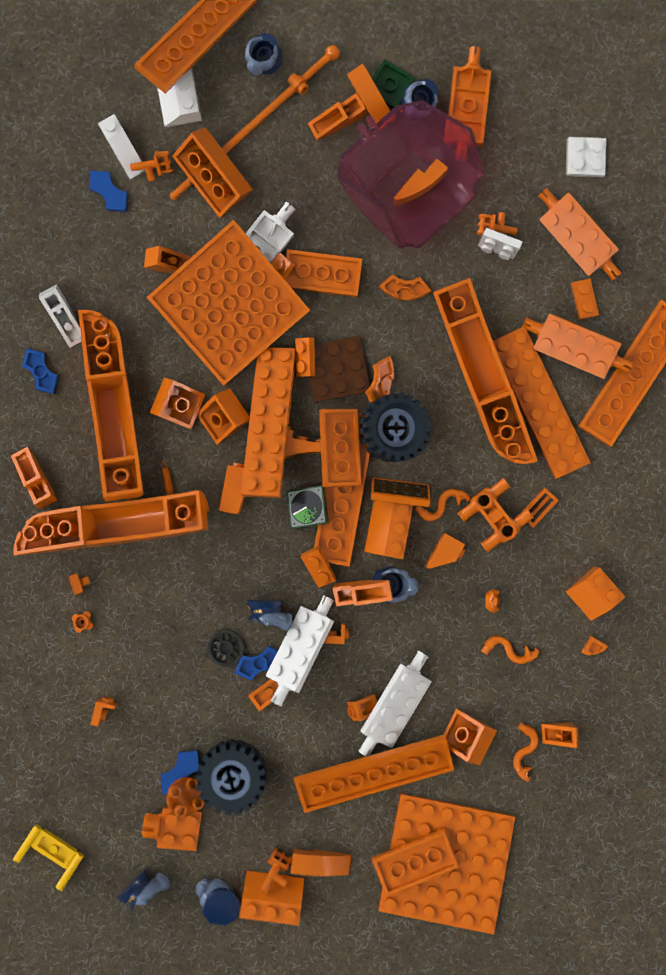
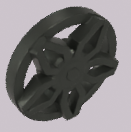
(225, 648)

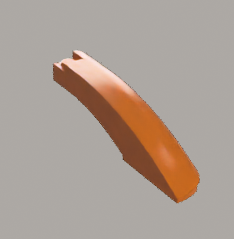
(484, 372)
(110, 407)
(113, 523)

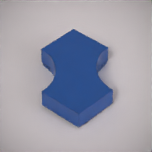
(101, 183)
(44, 378)
(252, 665)
(186, 764)

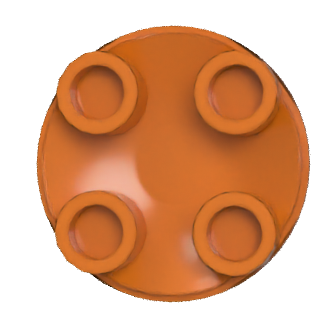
(184, 798)

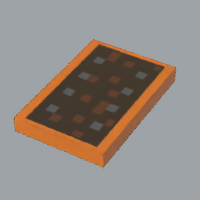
(400, 492)

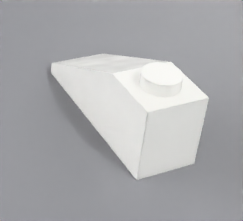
(120, 144)
(61, 314)

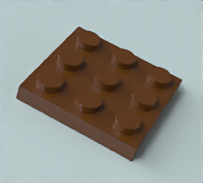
(339, 370)

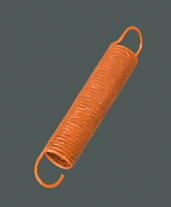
(167, 480)

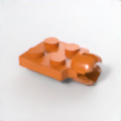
(171, 830)

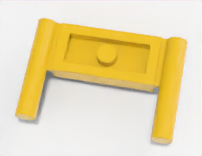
(54, 849)

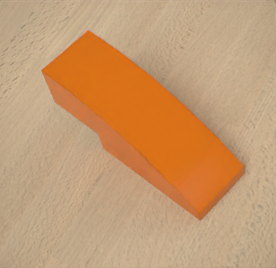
(368, 93)
(338, 117)
(421, 183)
(33, 478)
(362, 592)
(320, 863)

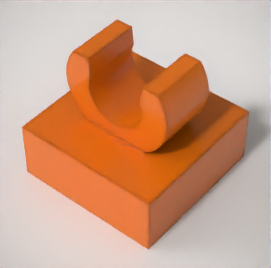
(77, 583)

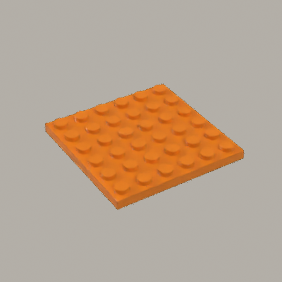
(228, 303)
(481, 845)

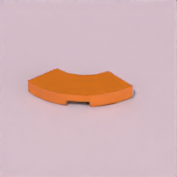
(405, 289)
(382, 379)

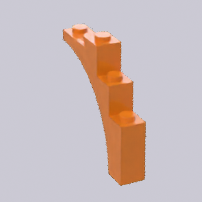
(231, 496)

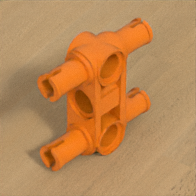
(495, 515)

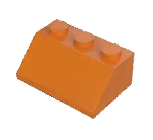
(388, 529)
(278, 905)

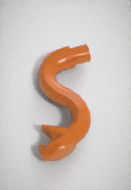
(428, 516)
(494, 640)
(533, 735)

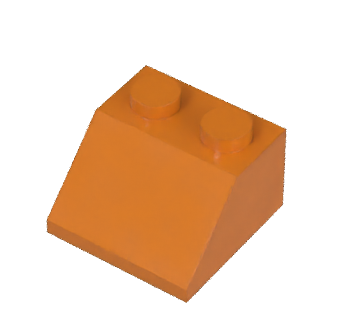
(177, 403)
(223, 415)
(595, 593)
(468, 737)

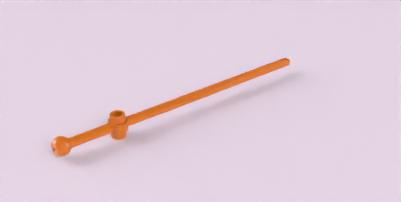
(297, 84)

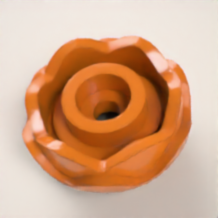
(492, 600)

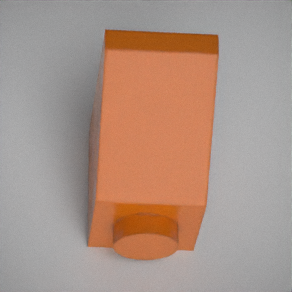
(164, 260)
(445, 552)

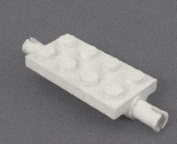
(270, 232)
(300, 649)
(395, 705)

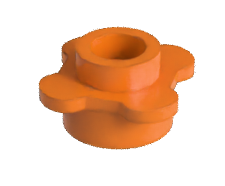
(77, 621)

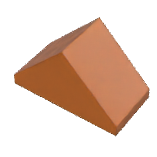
(560, 734)

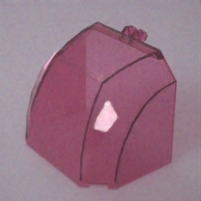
(392, 152)

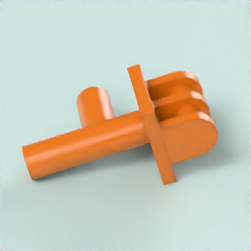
(156, 163)
(490, 224)
(276, 866)

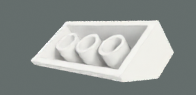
(180, 102)

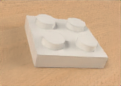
(586, 157)
(499, 243)

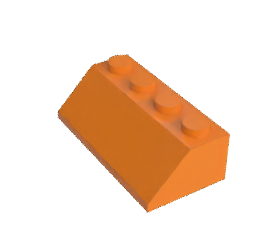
(211, 171)

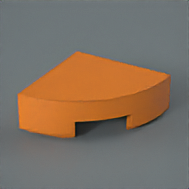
(594, 647)

